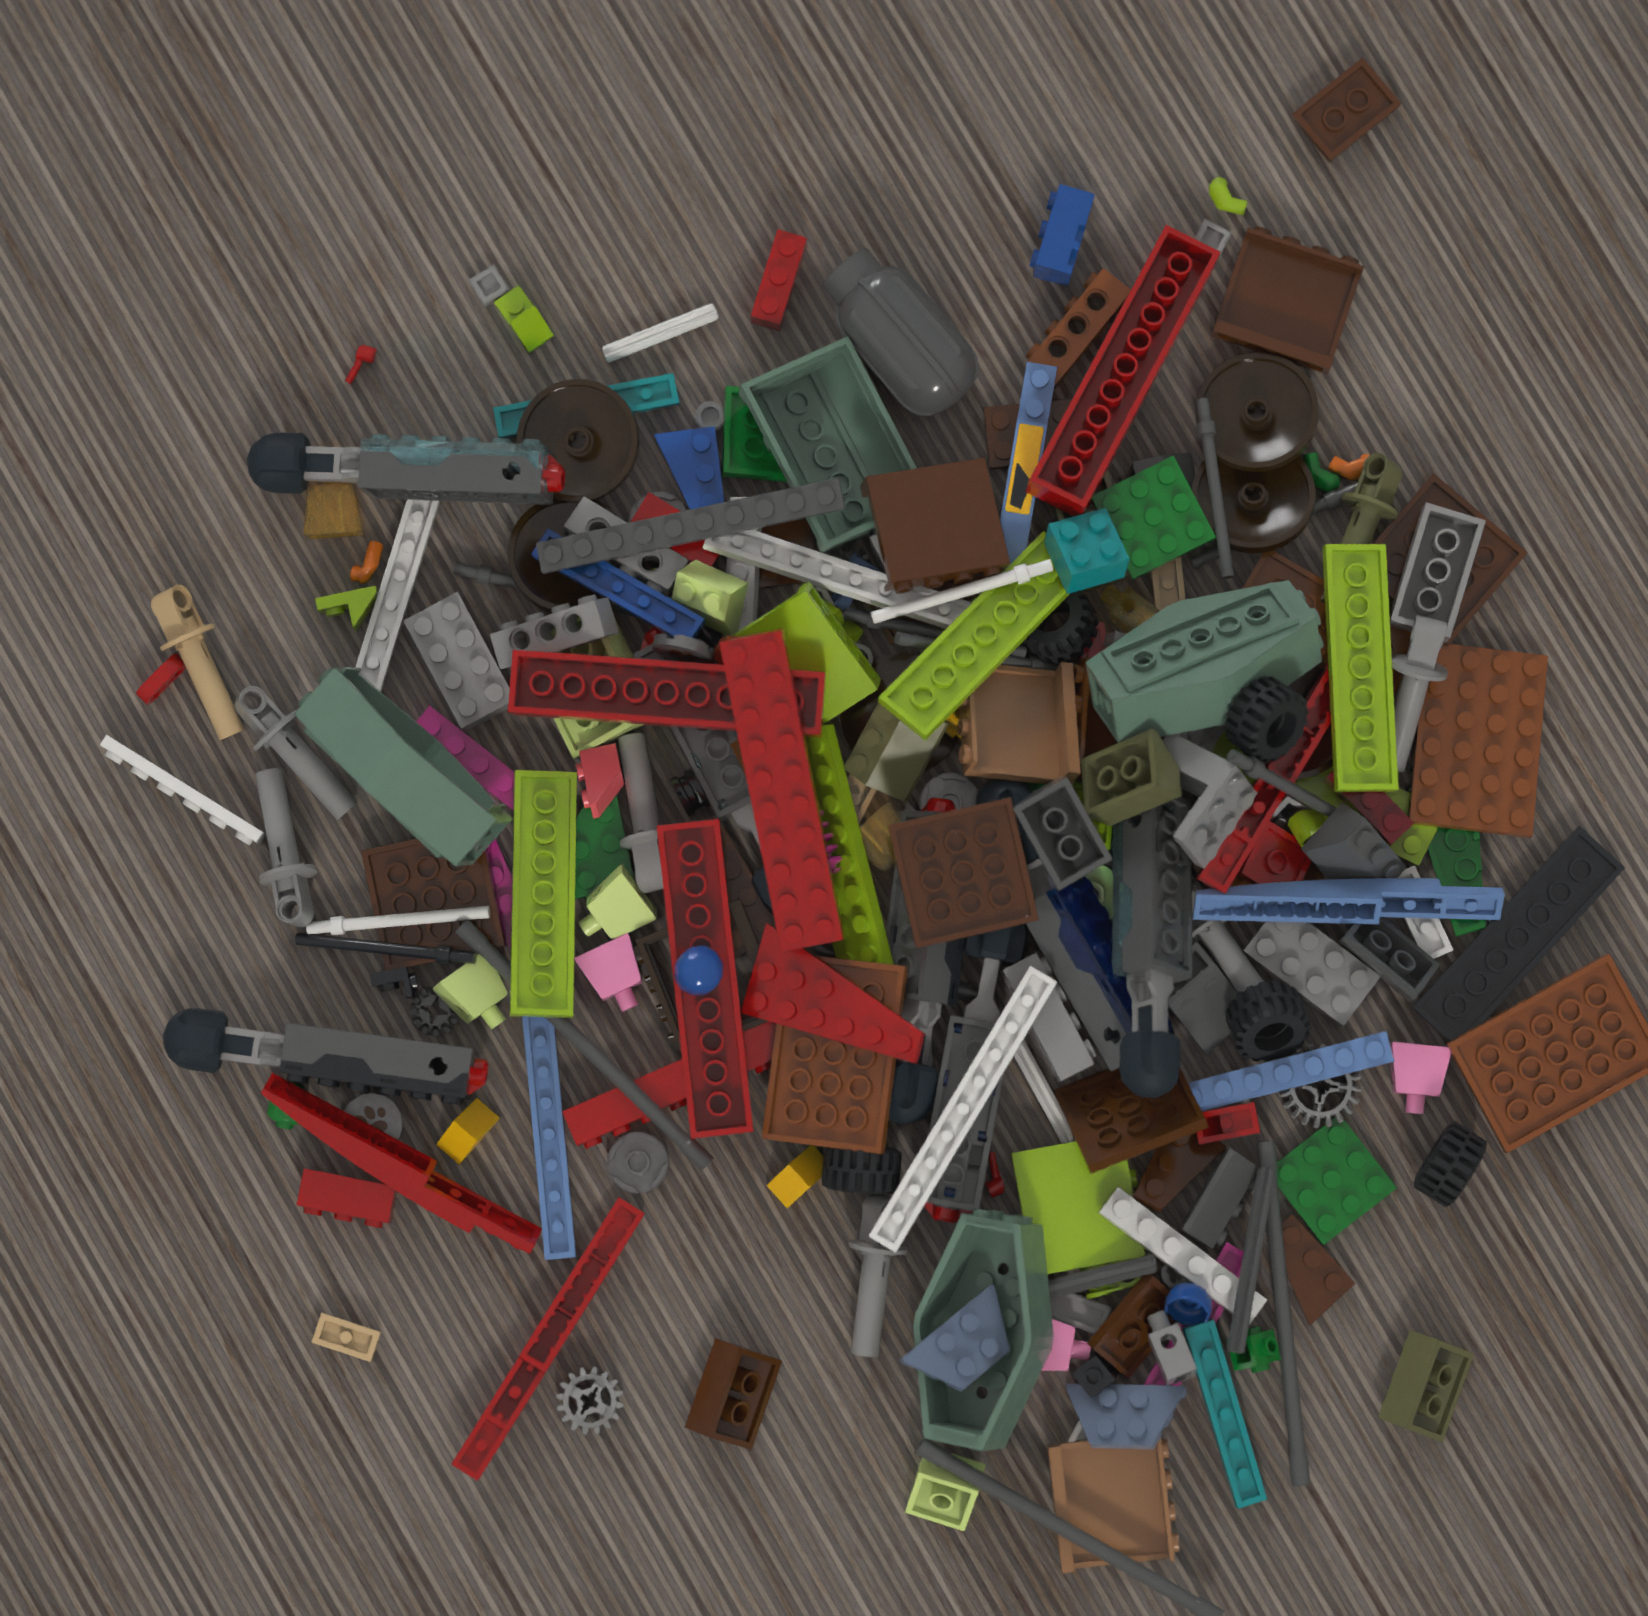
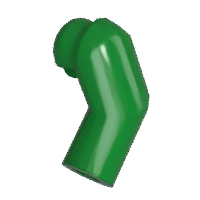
(1322, 479)

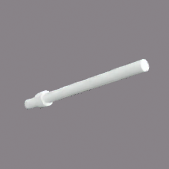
(1020, 574)
(339, 925)

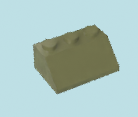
(891, 754)
(1129, 778)
(1426, 1385)

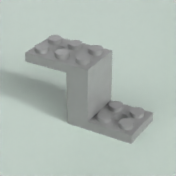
(1220, 788)

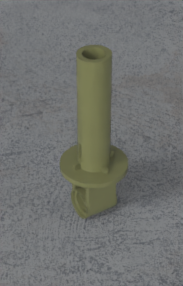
(1371, 500)

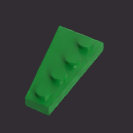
(1457, 862)

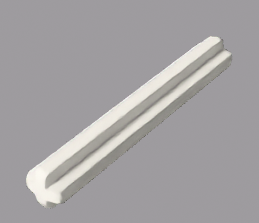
(660, 332)
(1043, 1093)

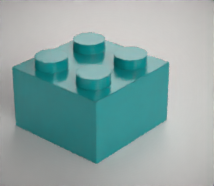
(1086, 550)

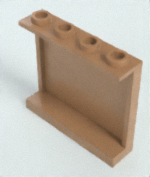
(1021, 726)
(1114, 1498)

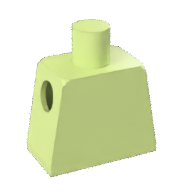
(617, 906)
(474, 992)

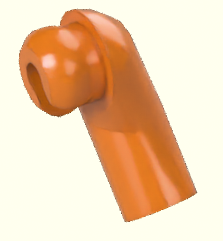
(1348, 470)
(370, 564)

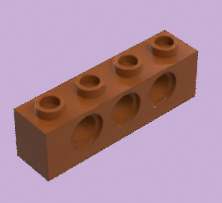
(1101, 286)

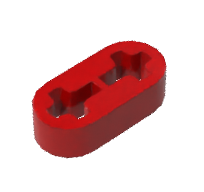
(161, 679)

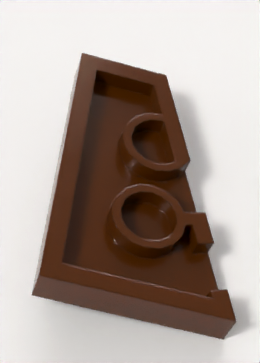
(1173, 1169)
(1312, 1271)

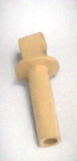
(185, 632)

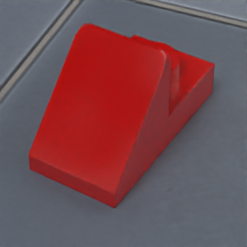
(1230, 1123)

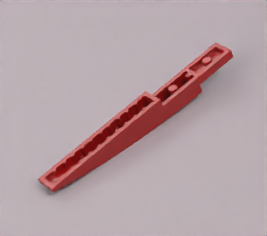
(1238, 845)
(399, 1166)
(548, 1339)

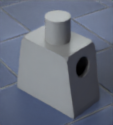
(1174, 1363)

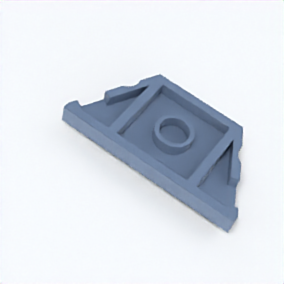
(963, 1344)
(1126, 1414)

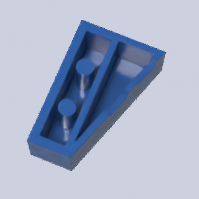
(1062, 234)
(694, 464)

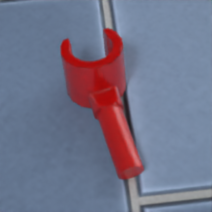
(363, 354)
(996, 1185)

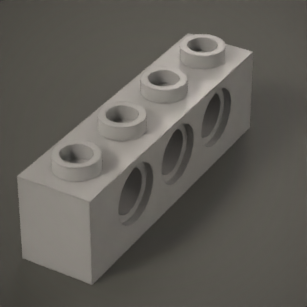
(591, 516)
(596, 619)

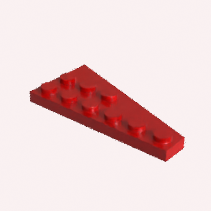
(815, 998)

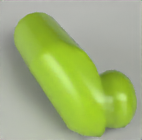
(1222, 198)

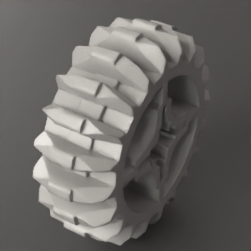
(1318, 1100)

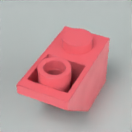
(602, 775)

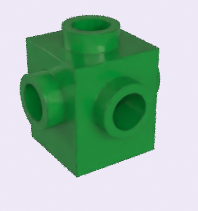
(1259, 1351)

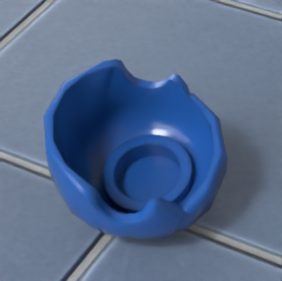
(698, 970)
(1188, 1304)

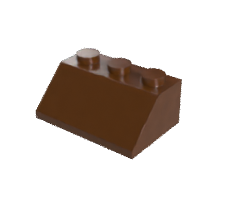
(733, 1394)

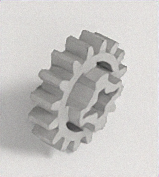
(602, 1408)

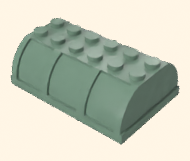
(825, 425)

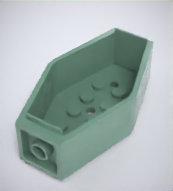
(1197, 657)
(402, 766)
(967, 1268)

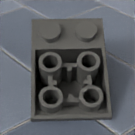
(1202, 1001)

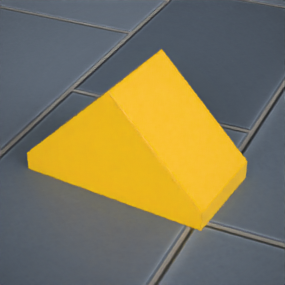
(467, 1131)
(797, 1176)

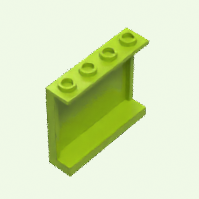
(820, 645)
(1066, 1200)

